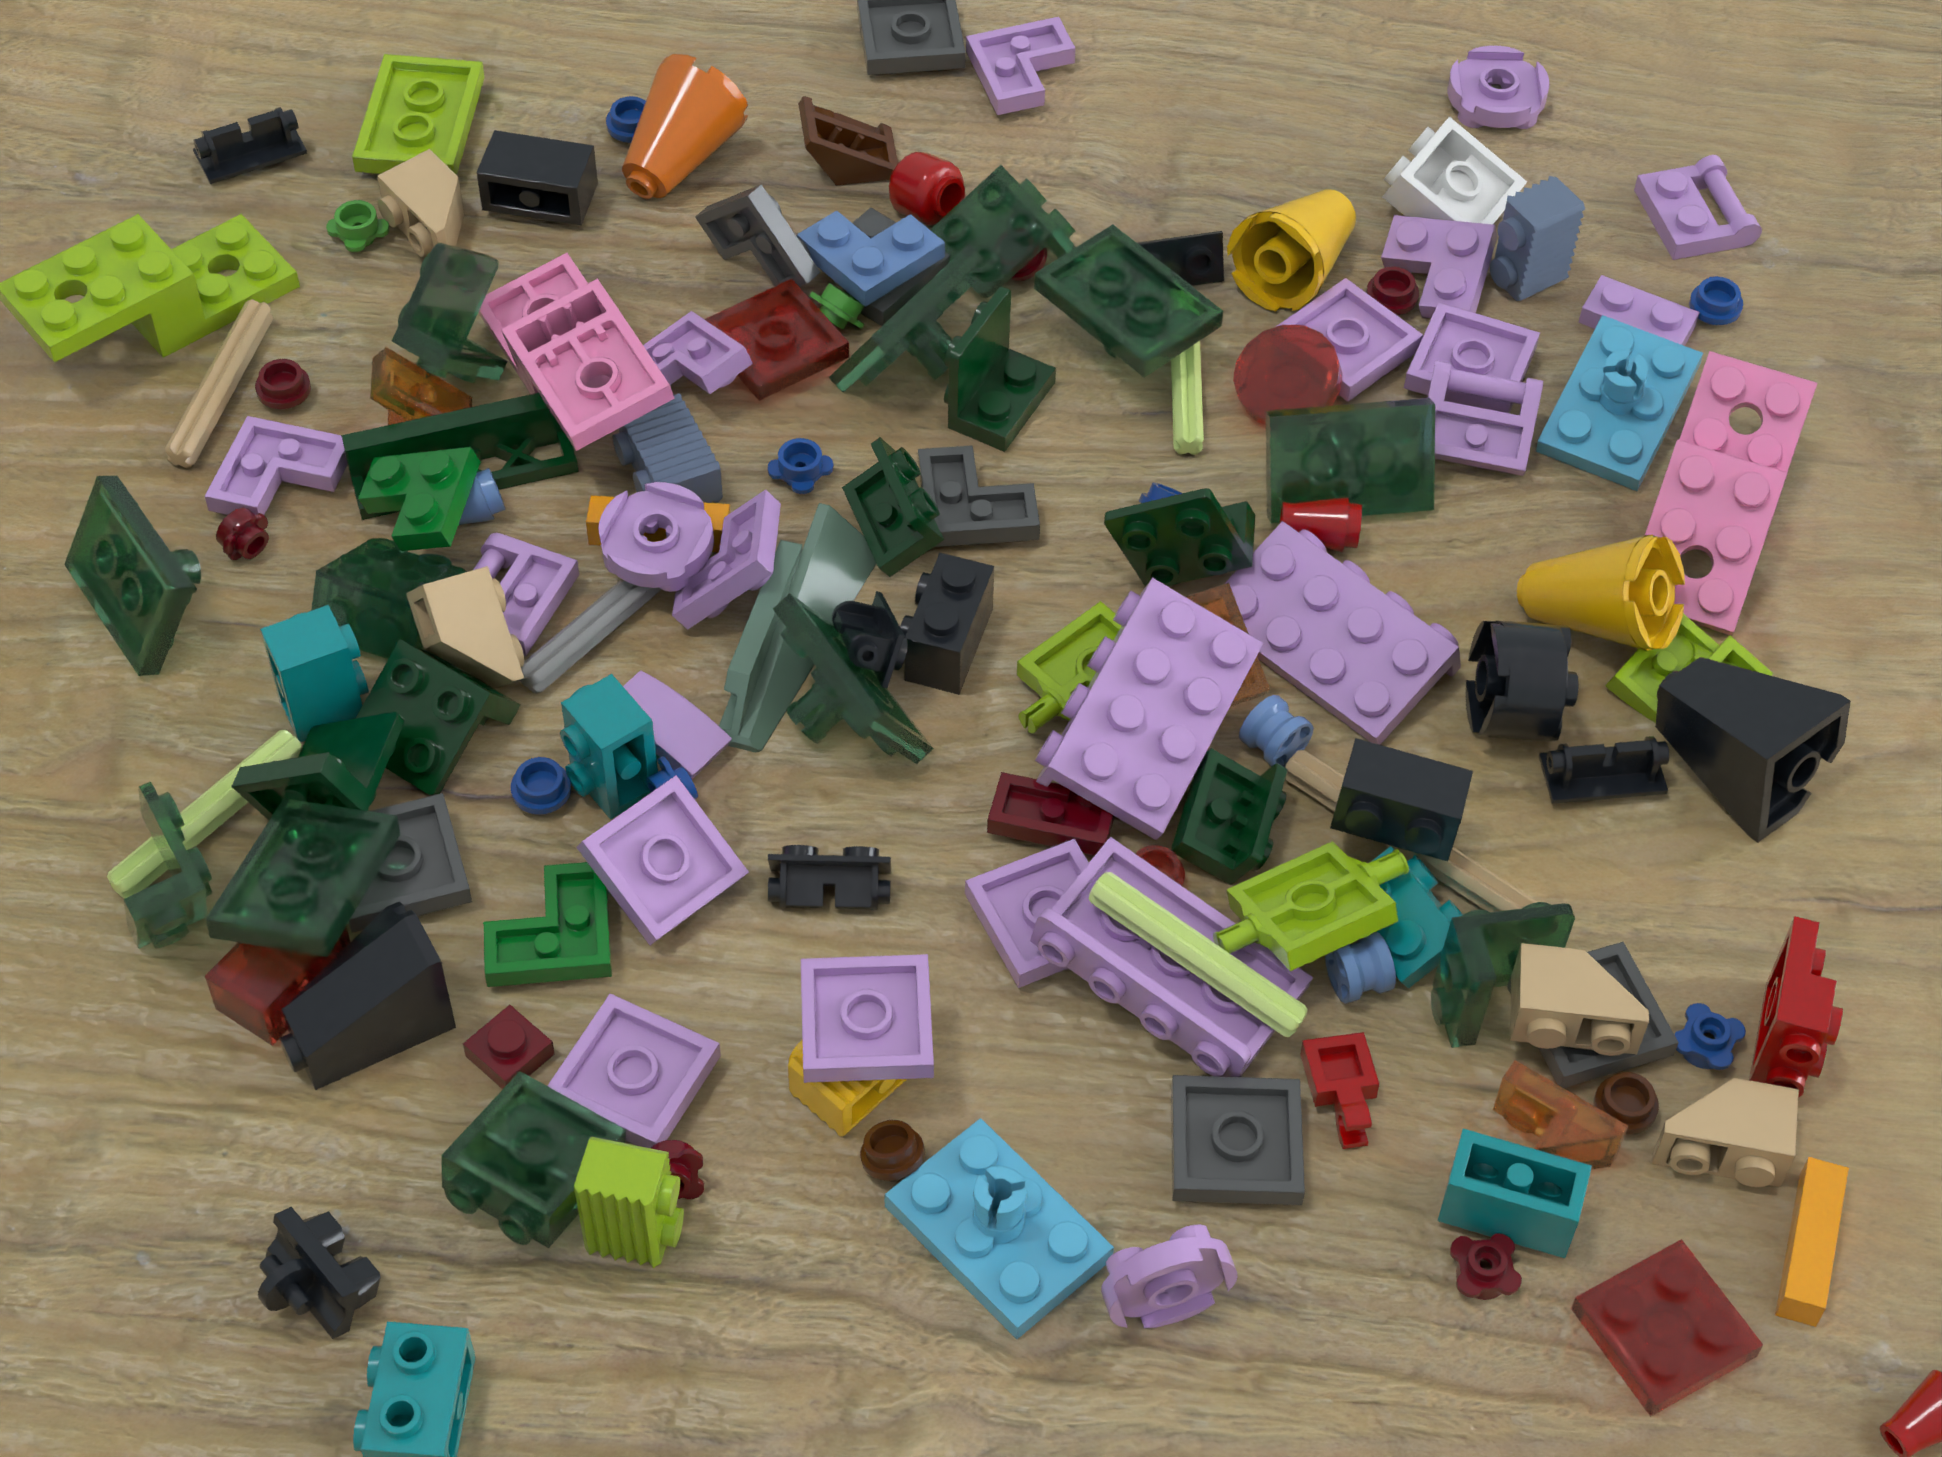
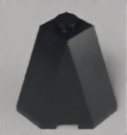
(1751, 737)
(369, 1001)

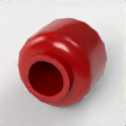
(925, 187)

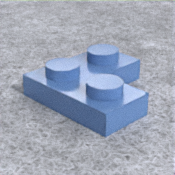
(875, 264)

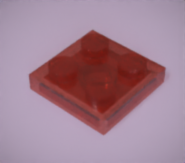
(783, 337)
(1666, 1327)

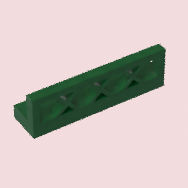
(496, 429)

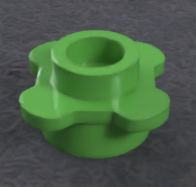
(357, 225)
(839, 306)

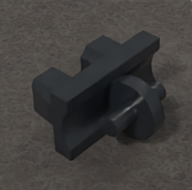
(309, 1278)

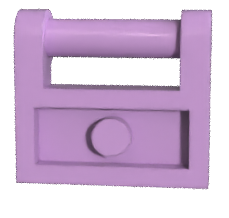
(1684, 218)
(1483, 435)
(532, 584)

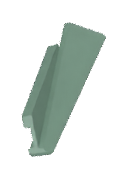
(764, 668)

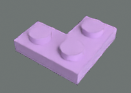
(1011, 56)
(1451, 254)
(1638, 310)
(698, 352)
(273, 453)
(741, 564)

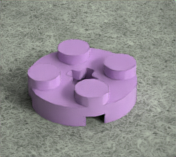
(1514, 105)
(659, 563)
(1167, 1278)

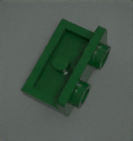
(893, 509)
(1229, 817)

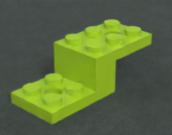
(142, 281)

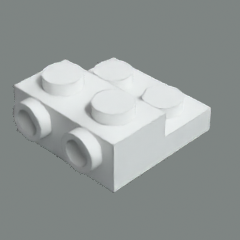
(1451, 178)

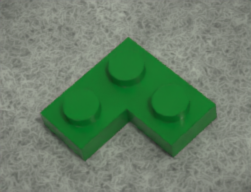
(426, 490)
(558, 947)

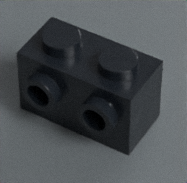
(537, 177)
(948, 622)
(1402, 799)

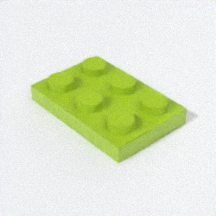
(416, 109)

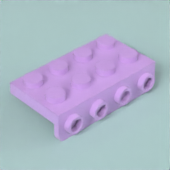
(1339, 634)
(1149, 707)
(1149, 983)

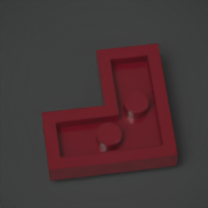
(1047, 814)

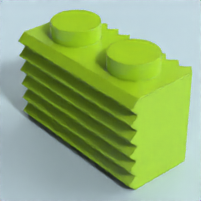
(628, 1201)

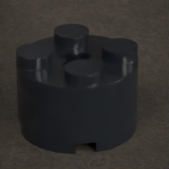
(1520, 680)

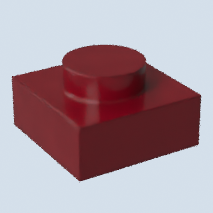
(508, 1046)

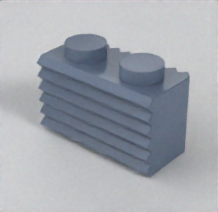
(1536, 238)
(670, 450)

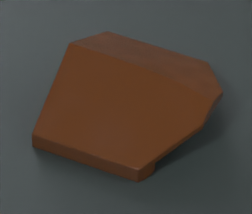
(847, 147)

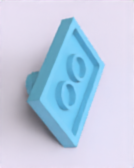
(1619, 402)
(998, 1227)

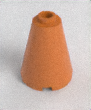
(681, 125)

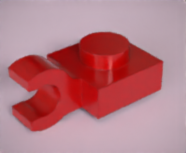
(1342, 1075)

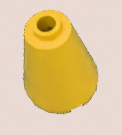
(1290, 248)
(1610, 592)

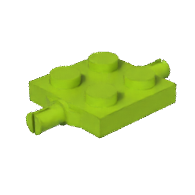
(1062, 663)
(1312, 905)

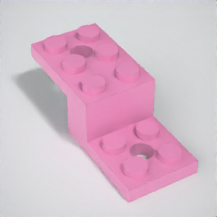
(574, 350)
(1728, 483)

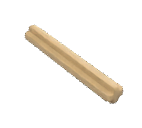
(219, 384)

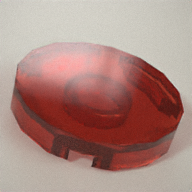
(1287, 371)

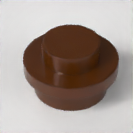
(1629, 1100)
(892, 1150)

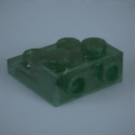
(524, 1160)

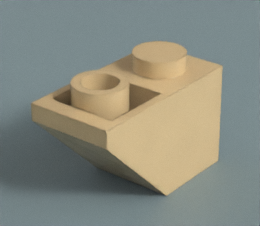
(422, 201)
(466, 626)
(1572, 1002)
(1734, 1133)

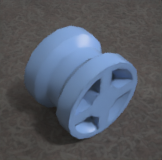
(1275, 730)
(1361, 968)

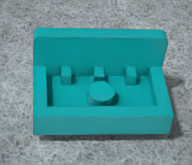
(1421, 925)

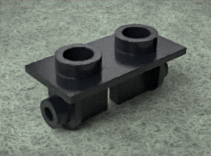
(229, 152)
(1192, 257)
(871, 636)
(1605, 772)
(806, 873)

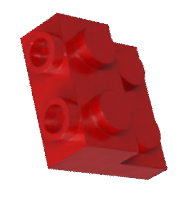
(1796, 1013)

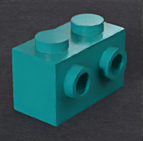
(315, 669)
(608, 745)
(1515, 1193)
(417, 1393)

